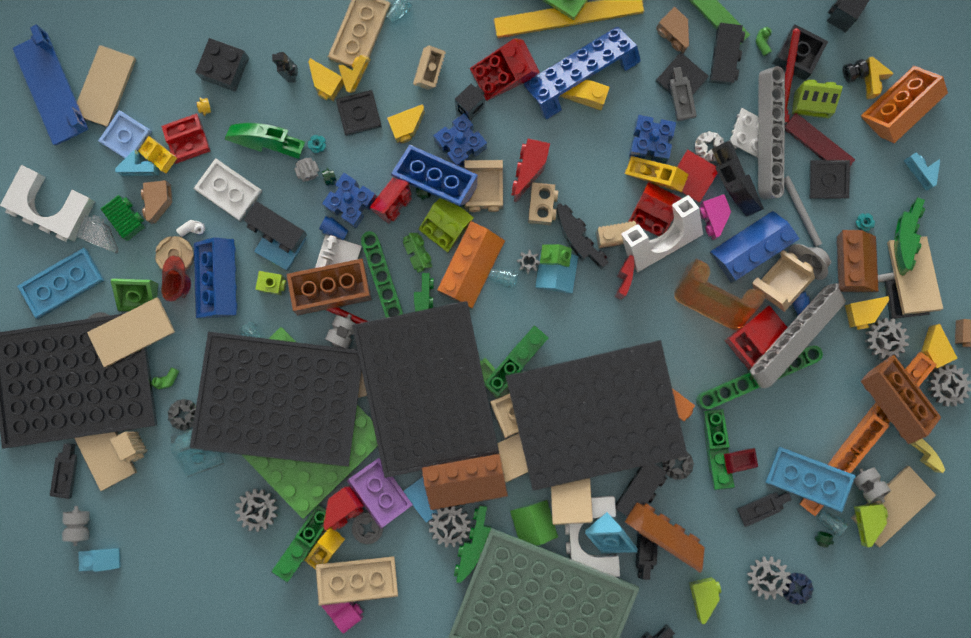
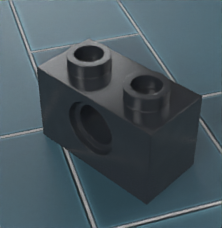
(470, 101)

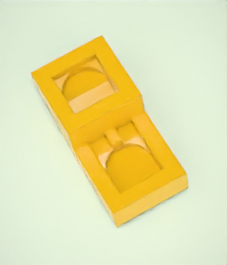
(157, 154)

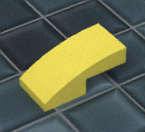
(930, 457)

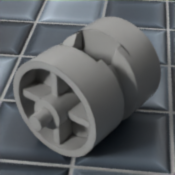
(341, 331)
(870, 483)
(75, 524)

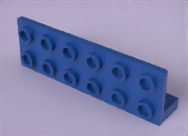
(580, 66)
(49, 87)

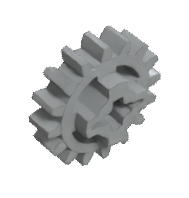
(893, 333)
(951, 395)
(252, 504)
(441, 524)
(771, 586)

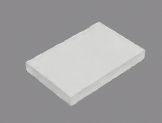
(228, 189)

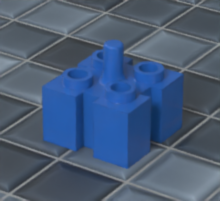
(652, 139)
(460, 141)
(349, 200)

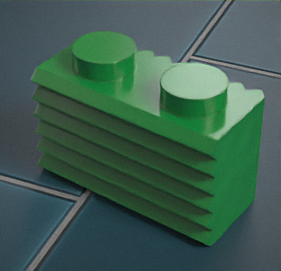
(123, 217)

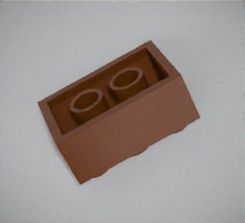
(857, 261)

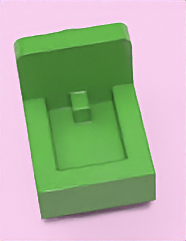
(555, 255)

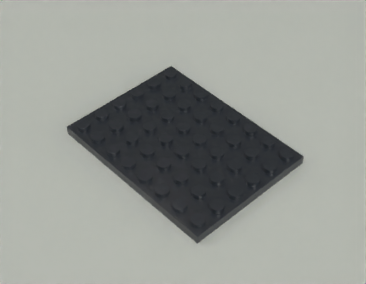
(425, 389)
(62, 391)
(277, 399)
(596, 415)

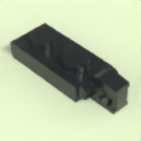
(285, 66)
(64, 472)
(762, 508)
(645, 556)

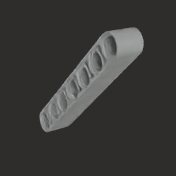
(771, 133)
(798, 336)

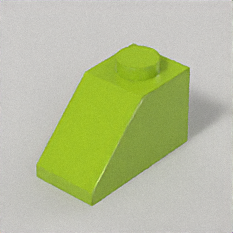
(870, 522)
(705, 597)

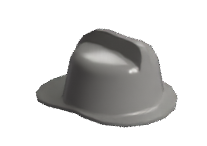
(815, 257)

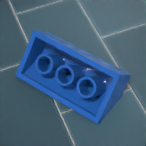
(436, 176)
(754, 246)
(215, 278)

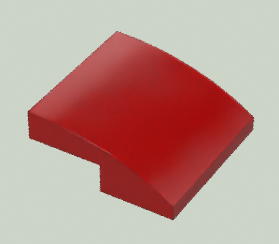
(186, 138)
(700, 175)
(626, 274)

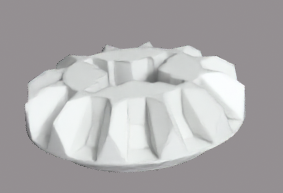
(701, 147)

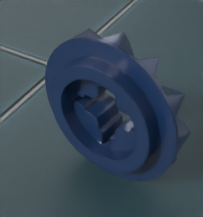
(794, 597)

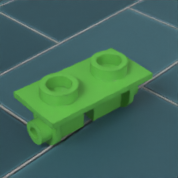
(415, 244)

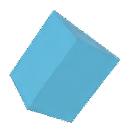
(557, 277)
(609, 536)

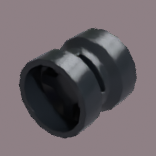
(856, 70)

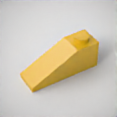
(588, 94)
(657, 173)

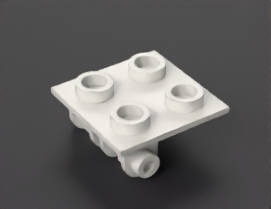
(746, 132)
(337, 251)

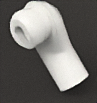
(191, 226)

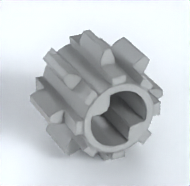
(306, 169)
(528, 267)

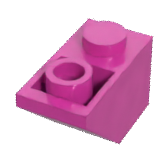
(716, 213)

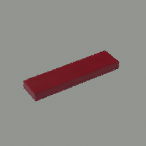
(815, 140)

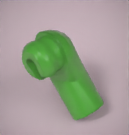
(762, 39)
(166, 381)

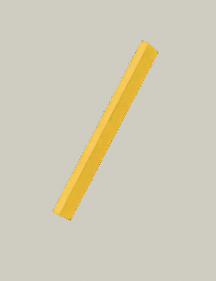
(553, 18)

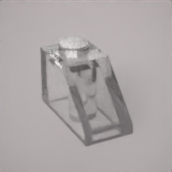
(97, 233)

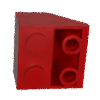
(654, 209)
(342, 507)

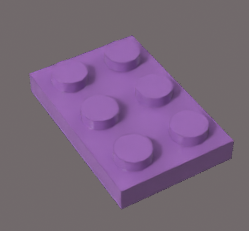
(378, 494)

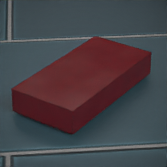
(741, 460)

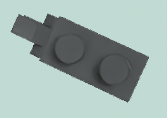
(682, 96)

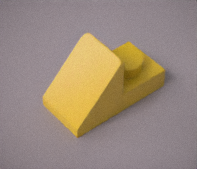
(877, 72)
(352, 77)

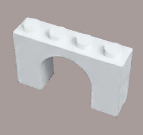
(21, 201)
(684, 229)
(605, 563)

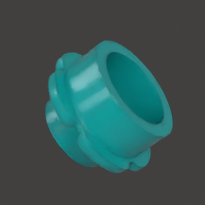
(319, 148)
(860, 222)

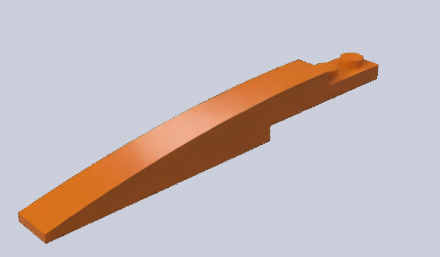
(869, 430)

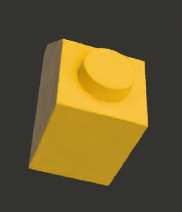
(325, 81)
(405, 124)
(865, 312)
(937, 346)
(325, 548)

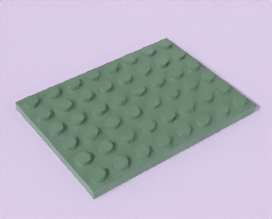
(539, 594)

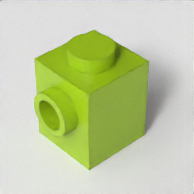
(270, 283)

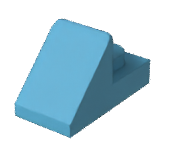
(131, 166)
(926, 175)
(99, 559)

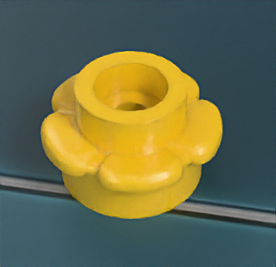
(203, 106)

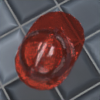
(174, 279)

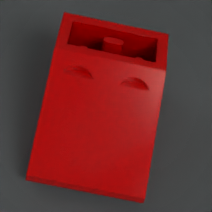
(505, 69)
(533, 163)
(391, 200)
(756, 336)

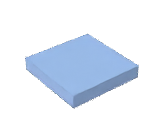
(124, 134)

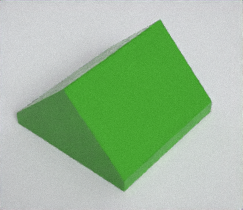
(133, 292)
(534, 523)

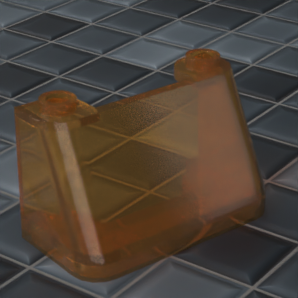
(713, 301)

